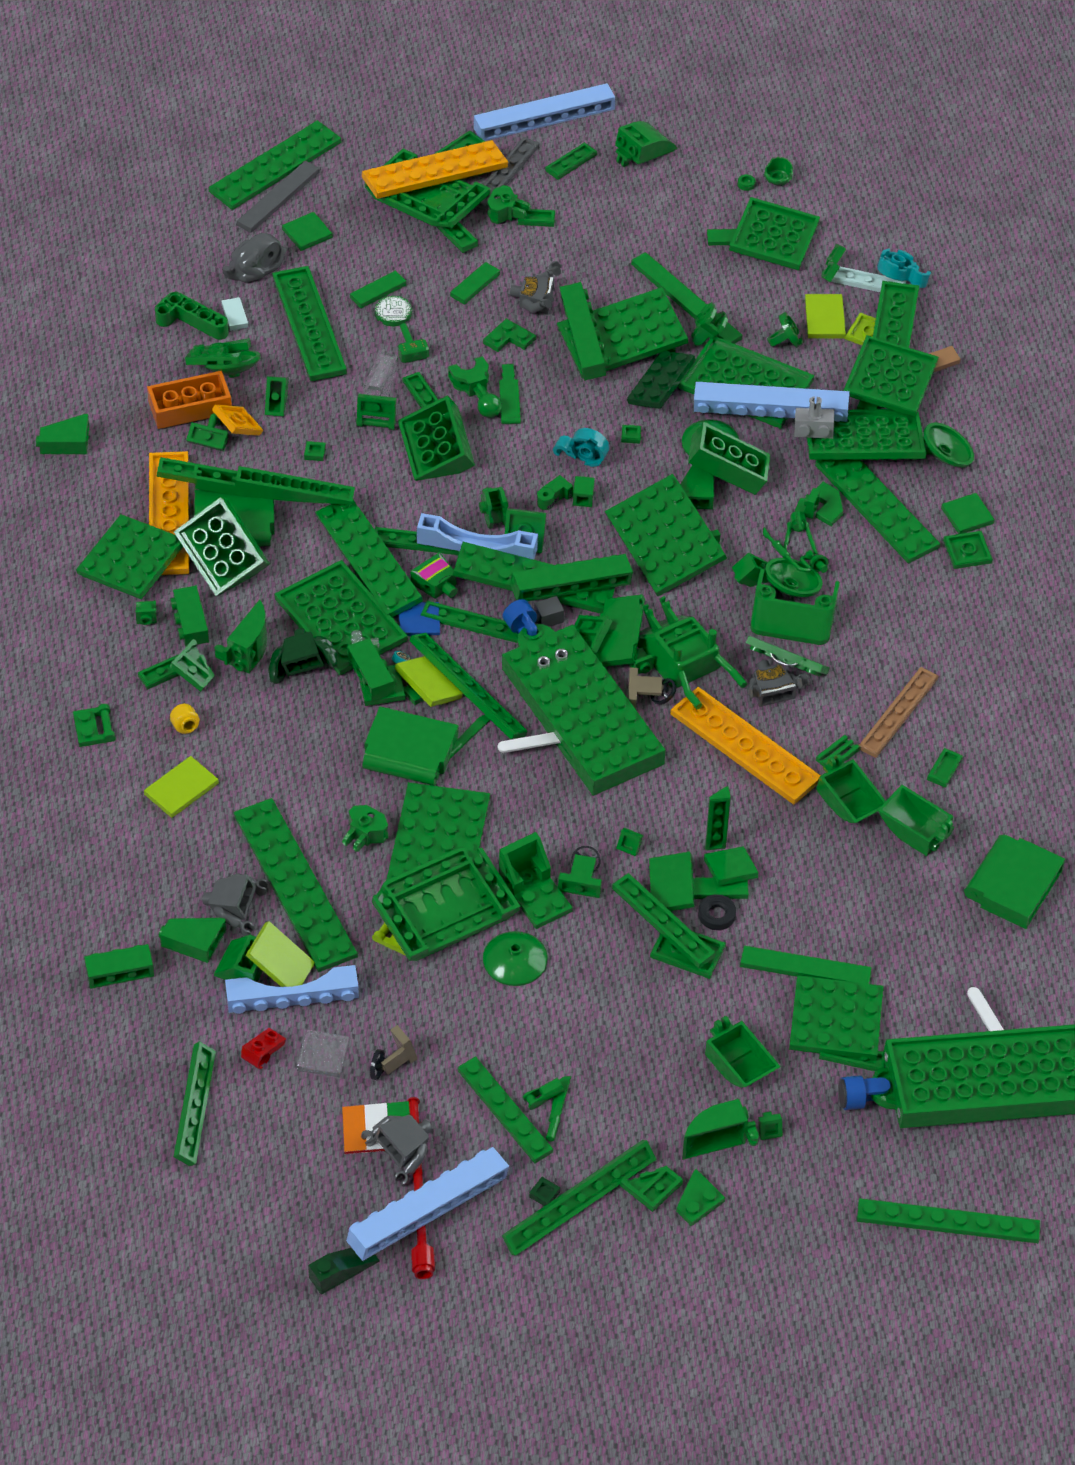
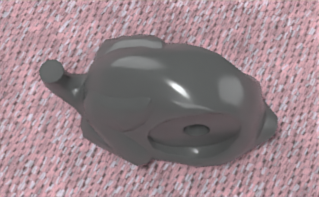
(255, 258)

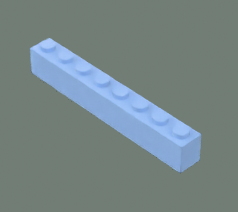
(544, 112)
(765, 400)
(427, 1203)

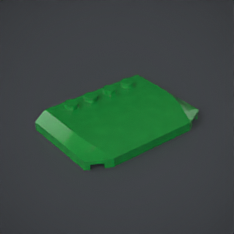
(436, 204)
(444, 902)

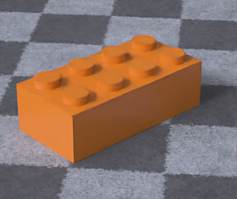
(187, 399)

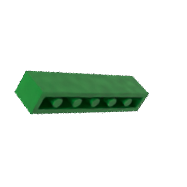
(583, 332)
(571, 578)

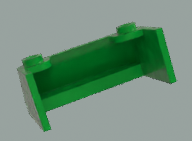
(792, 619)

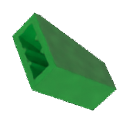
(65, 436)
(699, 488)
(193, 936)

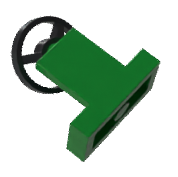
(580, 879)

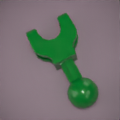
(475, 383)

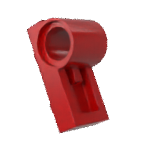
(261, 1047)

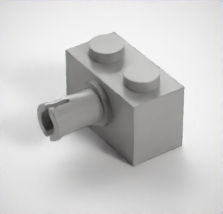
(814, 421)

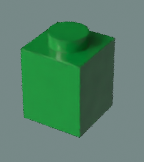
(583, 491)

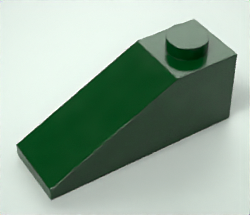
(337, 1268)

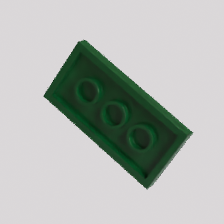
(661, 379)

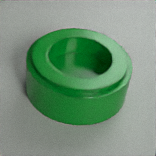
(746, 182)

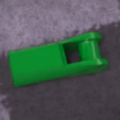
(546, 1091)

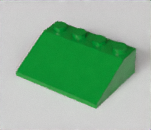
(436, 440)
(221, 547)

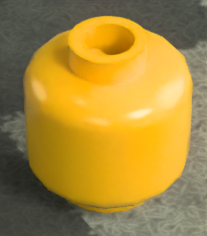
(184, 718)

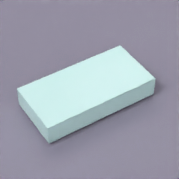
(235, 314)

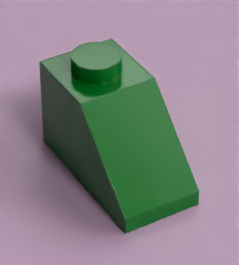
(276, 395)
(748, 570)

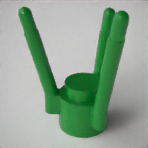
(798, 523)

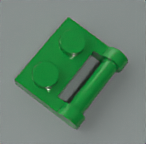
(376, 406)
(87, 728)

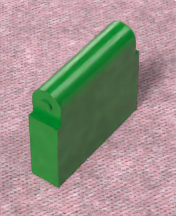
(254, 512)
(409, 746)
(1014, 879)

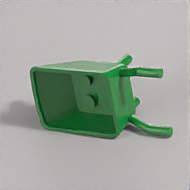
(683, 650)

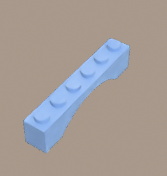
(440, 533)
(248, 995)

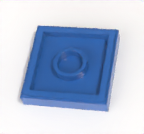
(413, 623)

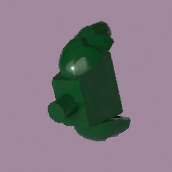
(300, 654)

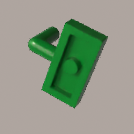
(208, 435)

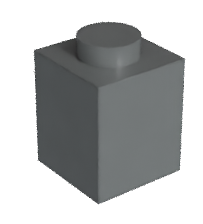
(549, 611)

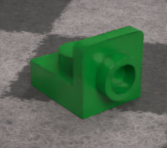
(809, 504)
(146, 612)
(643, 661)

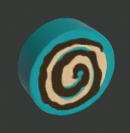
(399, 656)

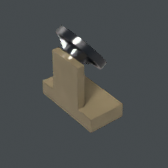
(649, 686)
(404, 1053)

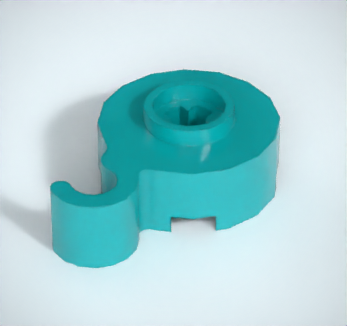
(901, 267)
(585, 445)

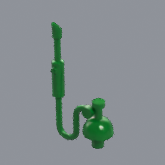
(817, 562)

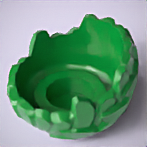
(779, 171)

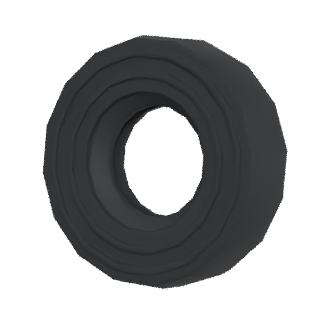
(717, 901)

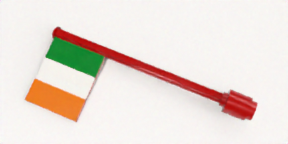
(364, 1117)

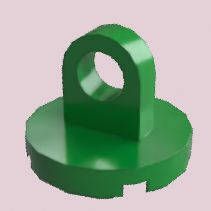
(788, 331)

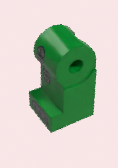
(553, 492)

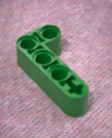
(181, 307)

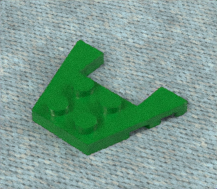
(217, 352)

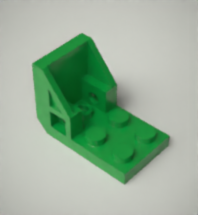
(528, 877)

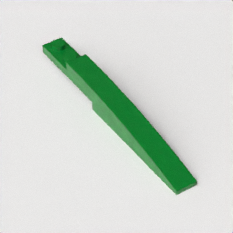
(255, 483)

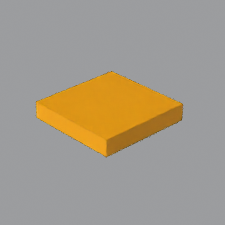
(237, 420)

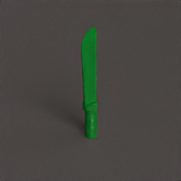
(470, 733)
(556, 1110)

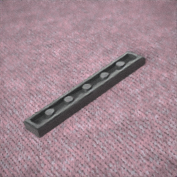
(516, 160)
(278, 196)

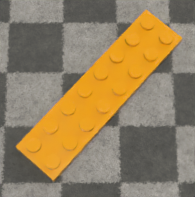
(434, 169)
(169, 506)
(747, 746)

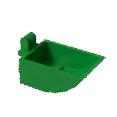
(641, 143)
(246, 642)
(848, 790)
(916, 820)
(738, 1053)
(718, 1129)

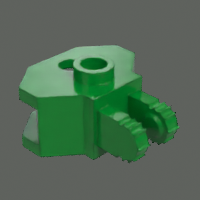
(506, 205)
(708, 325)
(493, 506)
(365, 828)

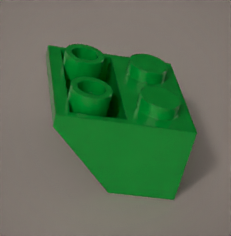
(236, 963)

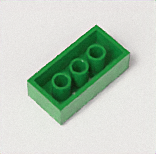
(729, 458)

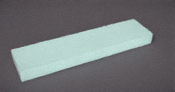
(861, 279)

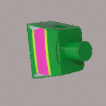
(435, 577)

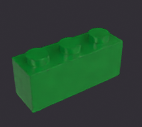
(189, 615)
(371, 669)
(119, 966)

